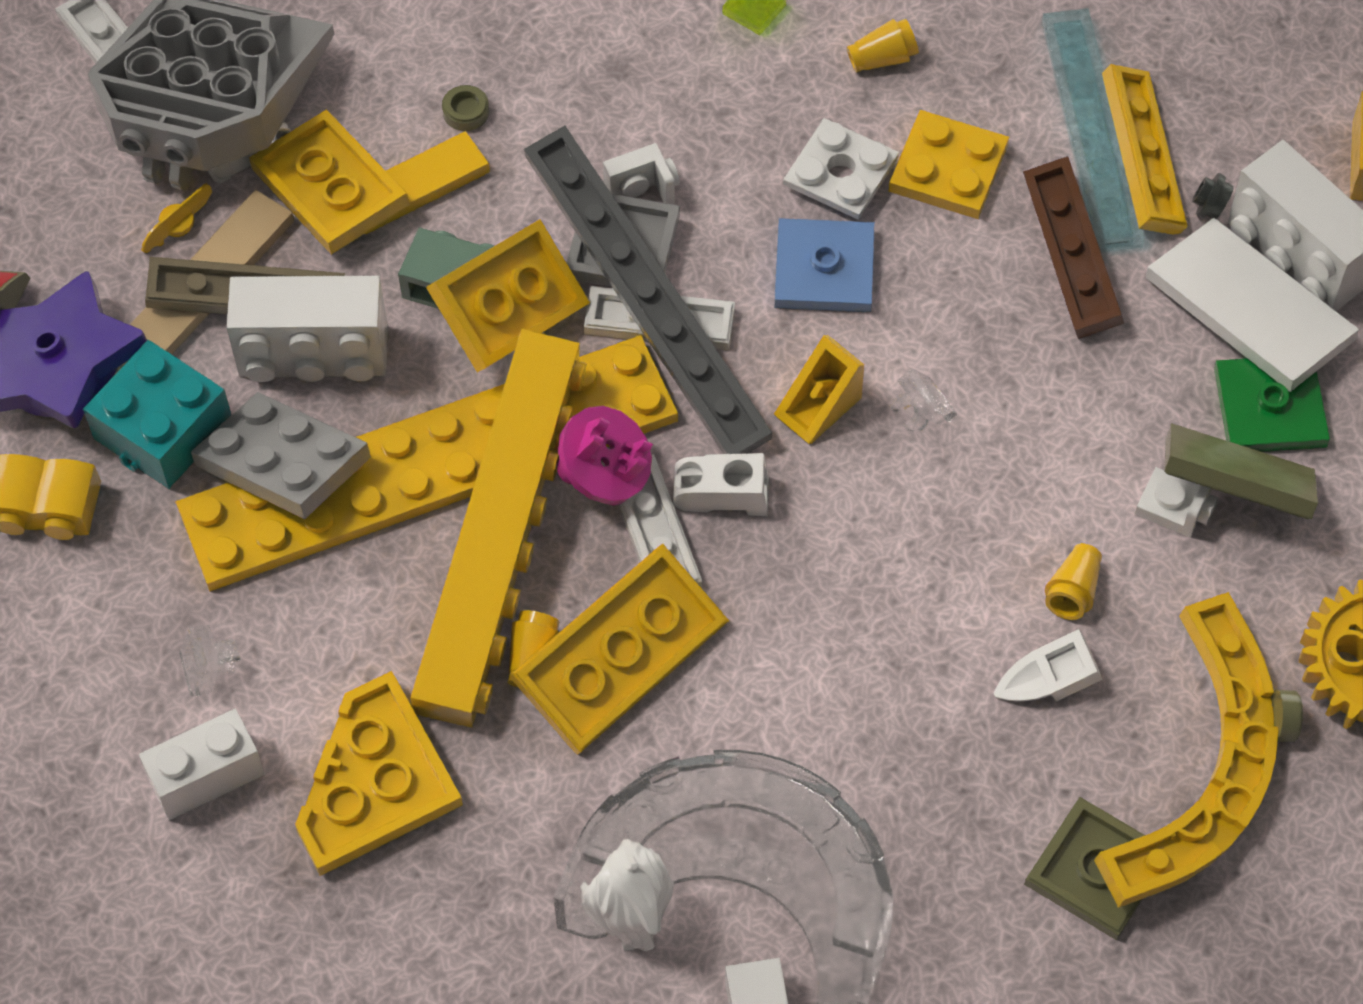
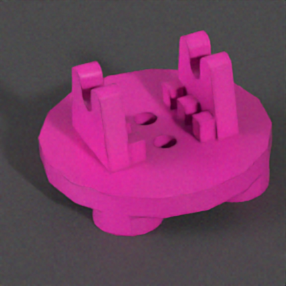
(584, 446)

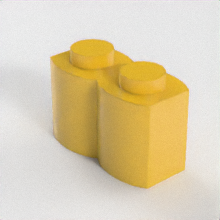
(47, 495)

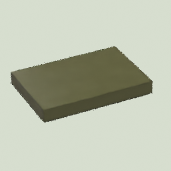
(1240, 471)

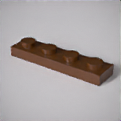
(1073, 248)

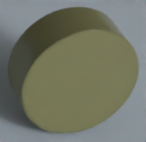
(465, 107)
(1287, 714)

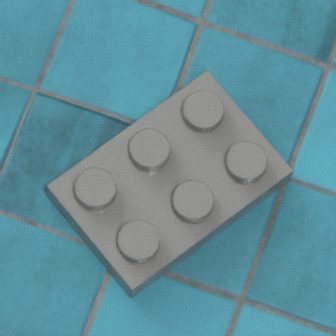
(281, 455)

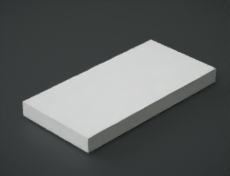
(1252, 304)

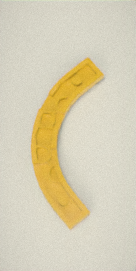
(1241, 770)

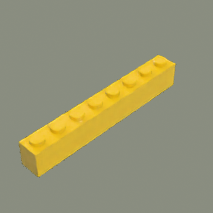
(496, 530)

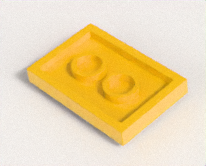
(329, 181)
(507, 289)

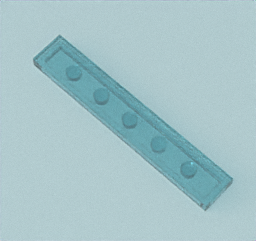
(1091, 129)

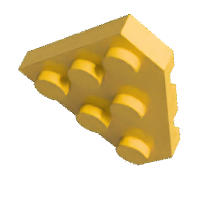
(373, 778)

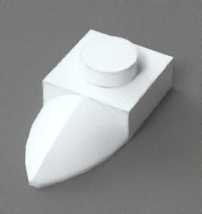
(1051, 670)

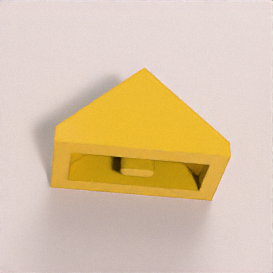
(822, 391)

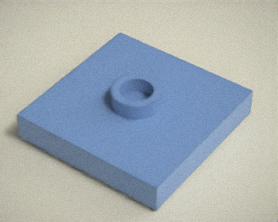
(824, 265)

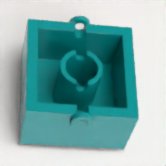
(156, 413)

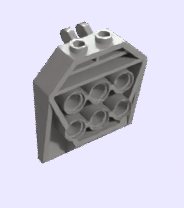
(203, 82)

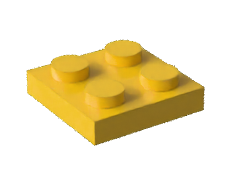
(948, 164)

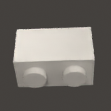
(202, 764)

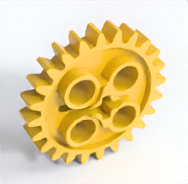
(1327, 636)

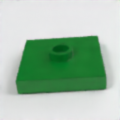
(1264, 413)

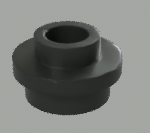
(1212, 196)

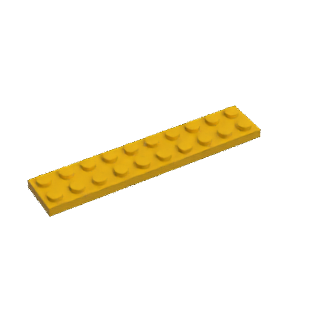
(410, 472)

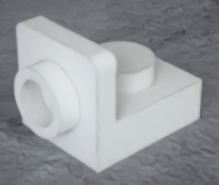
(640, 169)
(1176, 503)

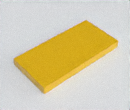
(619, 649)

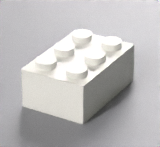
(1301, 224)
(308, 327)

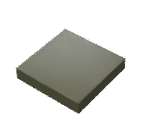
(1070, 875)

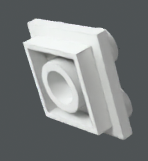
(839, 146)

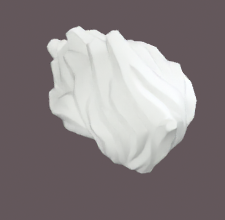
(629, 895)

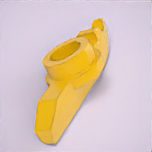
(176, 219)

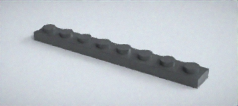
(648, 294)

